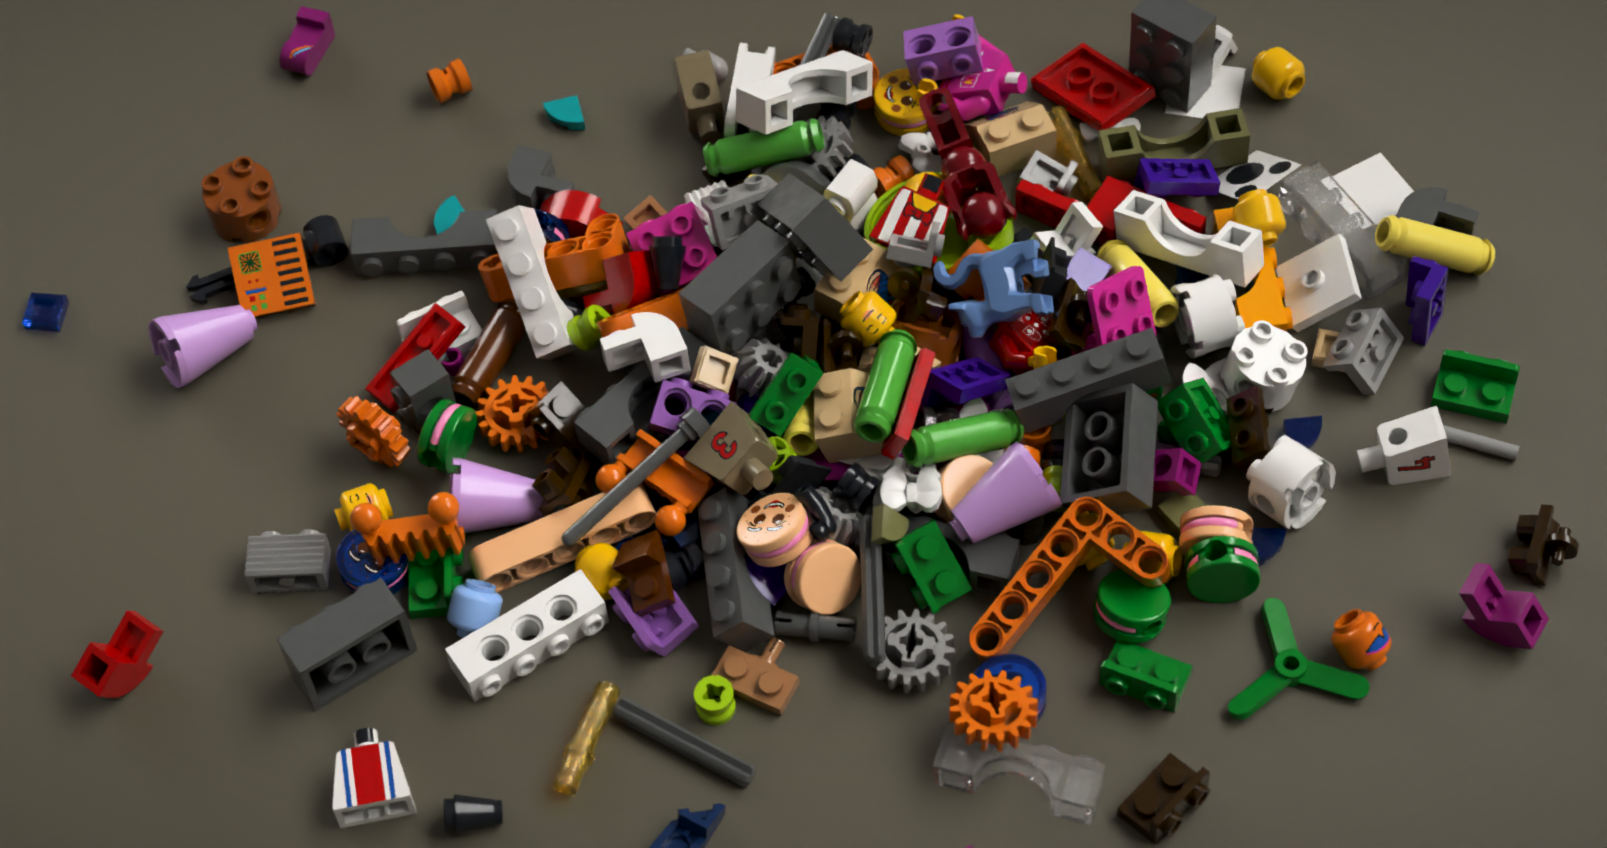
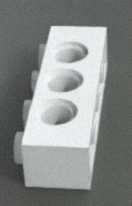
(535, 617)

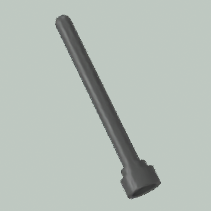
(691, 426)

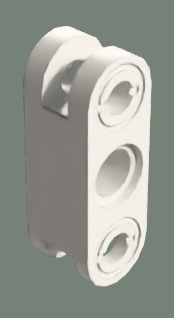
(748, 68)

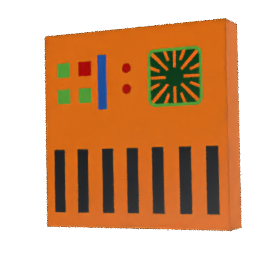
(272, 275)

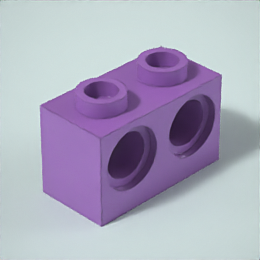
(943, 50)
(664, 422)

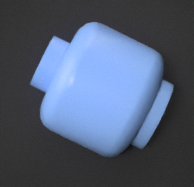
(473, 606)

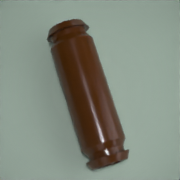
(489, 354)

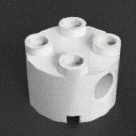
(1207, 315)
(1265, 359)
(1290, 483)

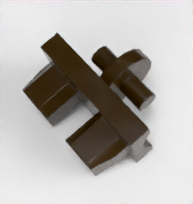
(922, 293)
(1070, 319)
(837, 347)
(563, 480)
(1548, 545)

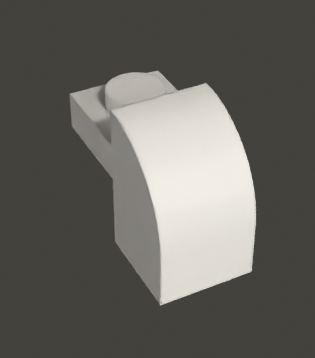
(1075, 230)
(652, 340)

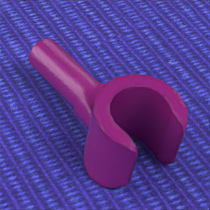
(456, 356)

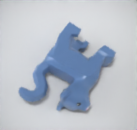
(1002, 284)

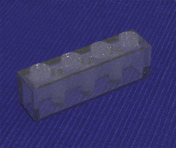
(1324, 211)

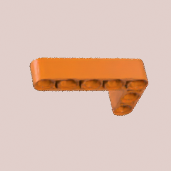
(1060, 568)

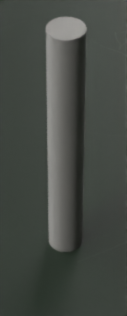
(1481, 443)

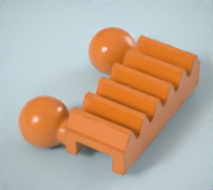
(674, 479)
(413, 533)

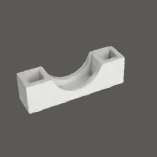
(770, 102)
(1154, 231)
(521, 252)

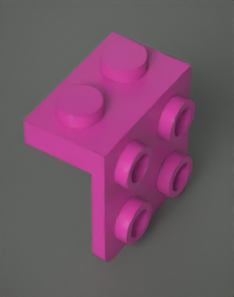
(685, 222)
(1118, 307)

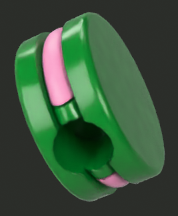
(446, 435)
(1222, 569)
(1130, 609)

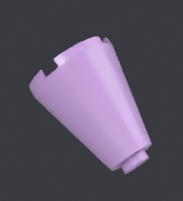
(199, 340)
(492, 497)
(1004, 497)

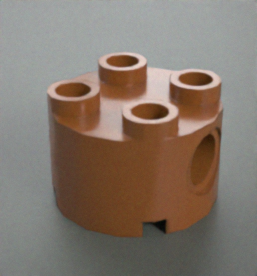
(241, 200)
(940, 337)

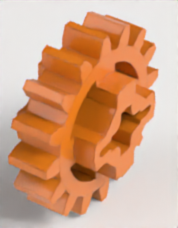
(504, 413)
(373, 431)
(993, 710)

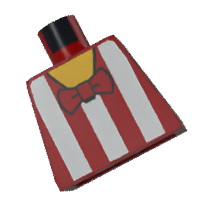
(913, 213)

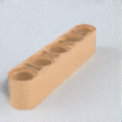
(539, 544)

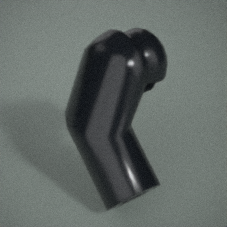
(820, 512)

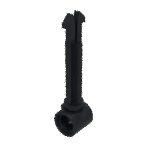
(322, 242)

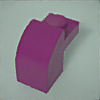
(1500, 614)

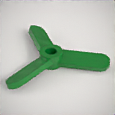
(1306, 671)

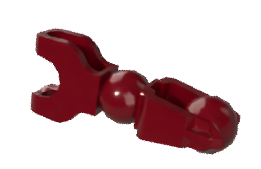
(966, 173)

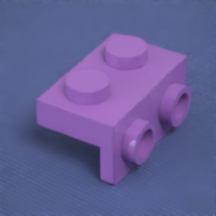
(658, 630)

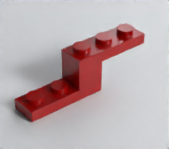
(1050, 207)

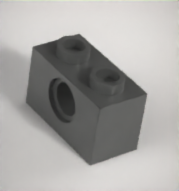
(419, 388)

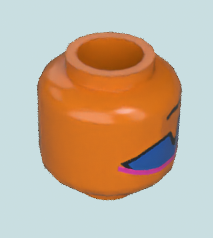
(1361, 639)

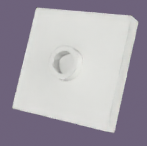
(1319, 282)

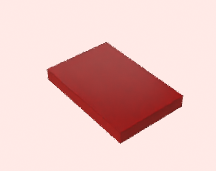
(1093, 87)

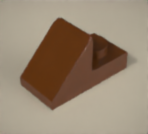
(646, 572)

